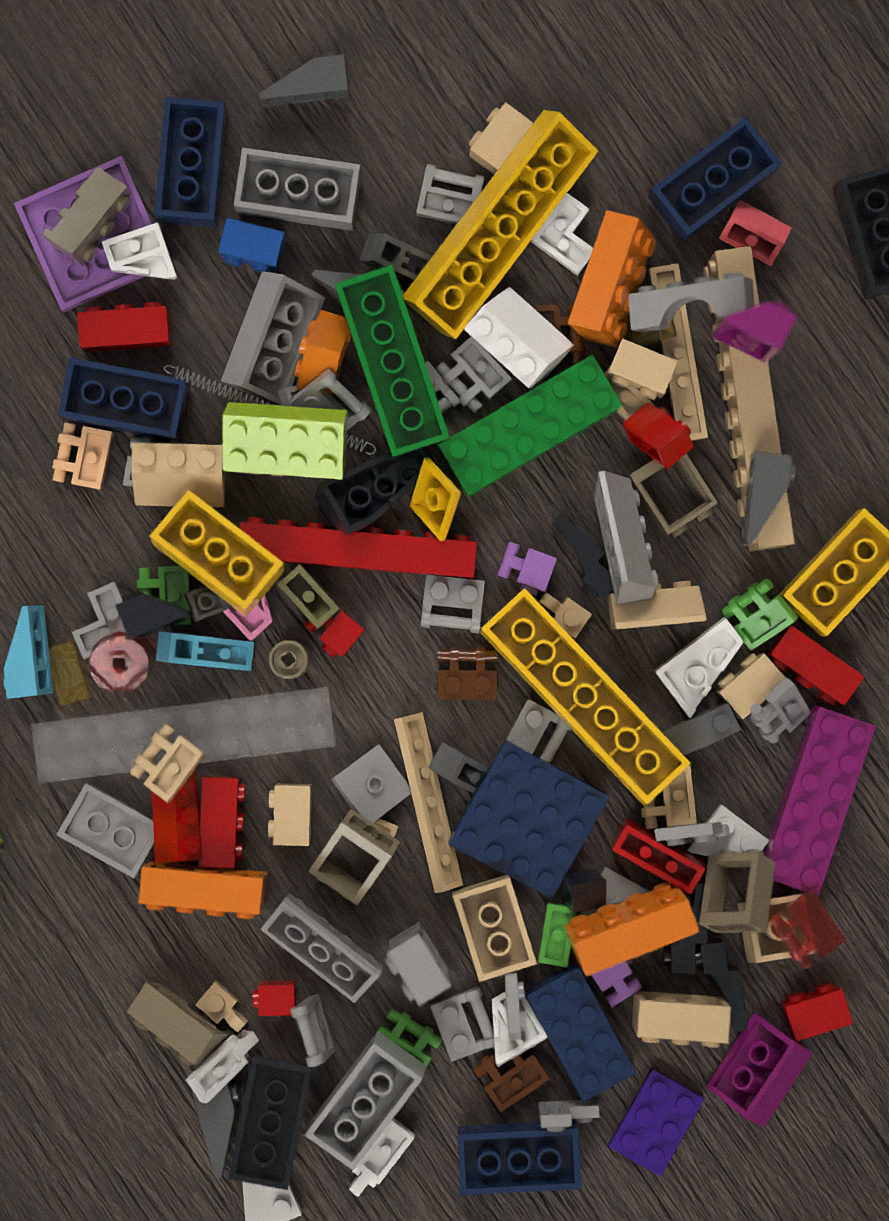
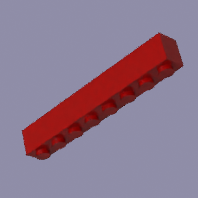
(365, 549)

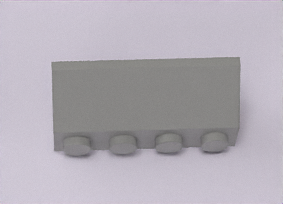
(271, 336)
(624, 539)
(322, 948)

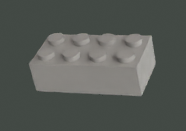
(297, 189)
(365, 1100)

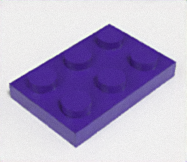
(656, 1121)

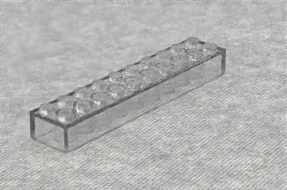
(218, 728)

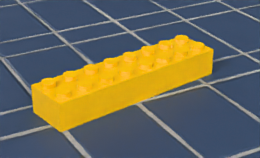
(500, 223)
(584, 697)

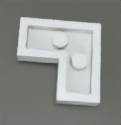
(557, 235)

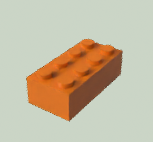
(611, 274)
(203, 888)
(630, 928)

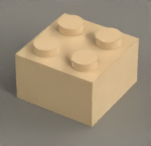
(766, 945)

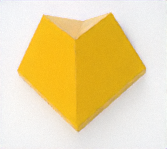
(435, 499)

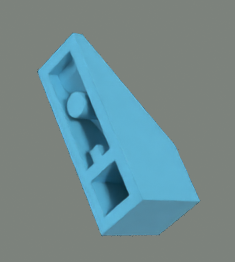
(204, 651)
(28, 660)

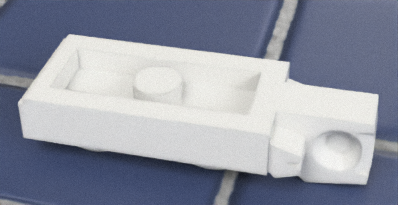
(221, 1065)
(381, 1156)

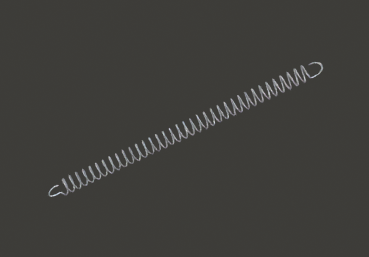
(246, 395)

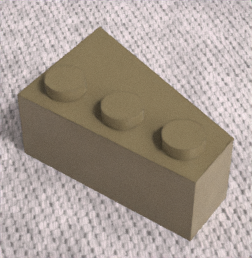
(89, 216)
(176, 1024)

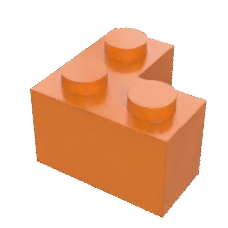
(322, 348)

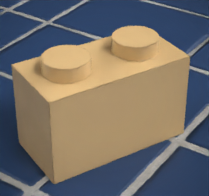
(499, 137)
(641, 369)
(749, 684)
(291, 814)

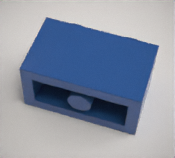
(251, 245)

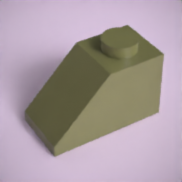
(308, 596)

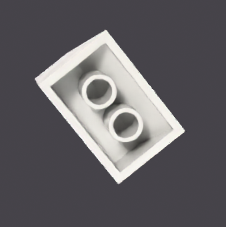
(519, 337)

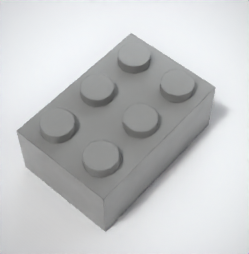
(418, 963)

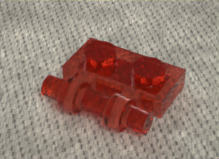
(814, 923)

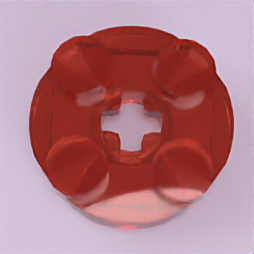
(118, 678)

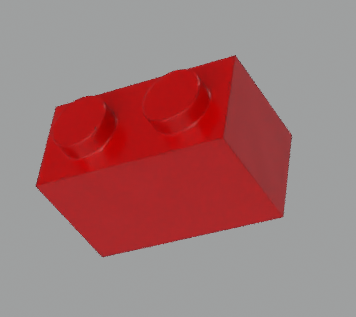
(658, 434)
(816, 1011)

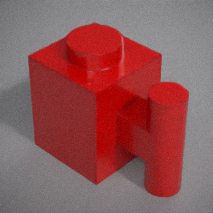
(339, 634)

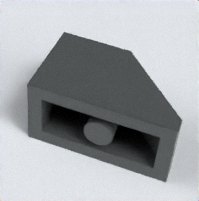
(458, 767)

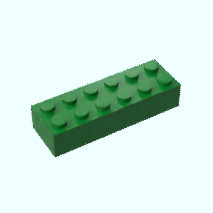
(392, 360)
(530, 426)

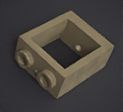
(696, 480)
(367, 837)
(758, 893)

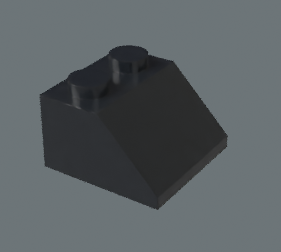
(147, 614)

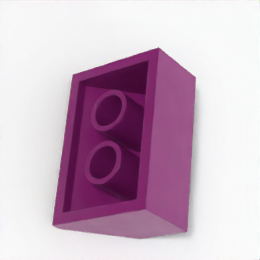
(757, 330)
(759, 1070)

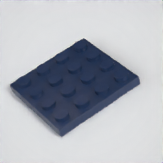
(528, 818)

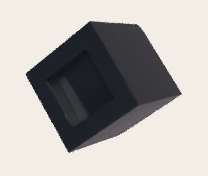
(583, 890)

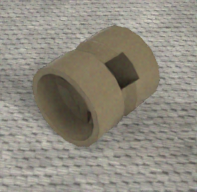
(289, 659)

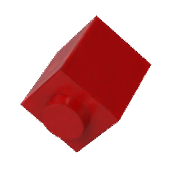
(275, 997)

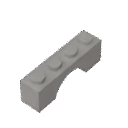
(655, 308)

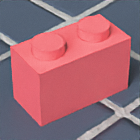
(755, 229)

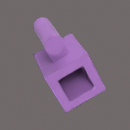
(534, 569)
(614, 977)

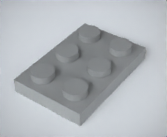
(109, 830)

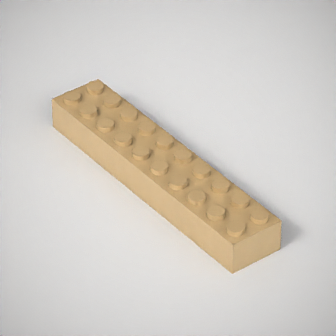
(749, 405)

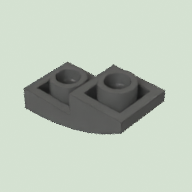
(205, 603)

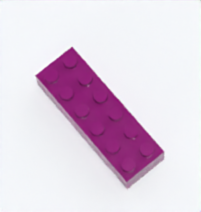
(817, 798)

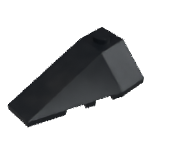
(369, 489)

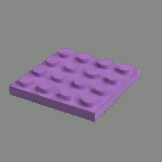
(68, 279)

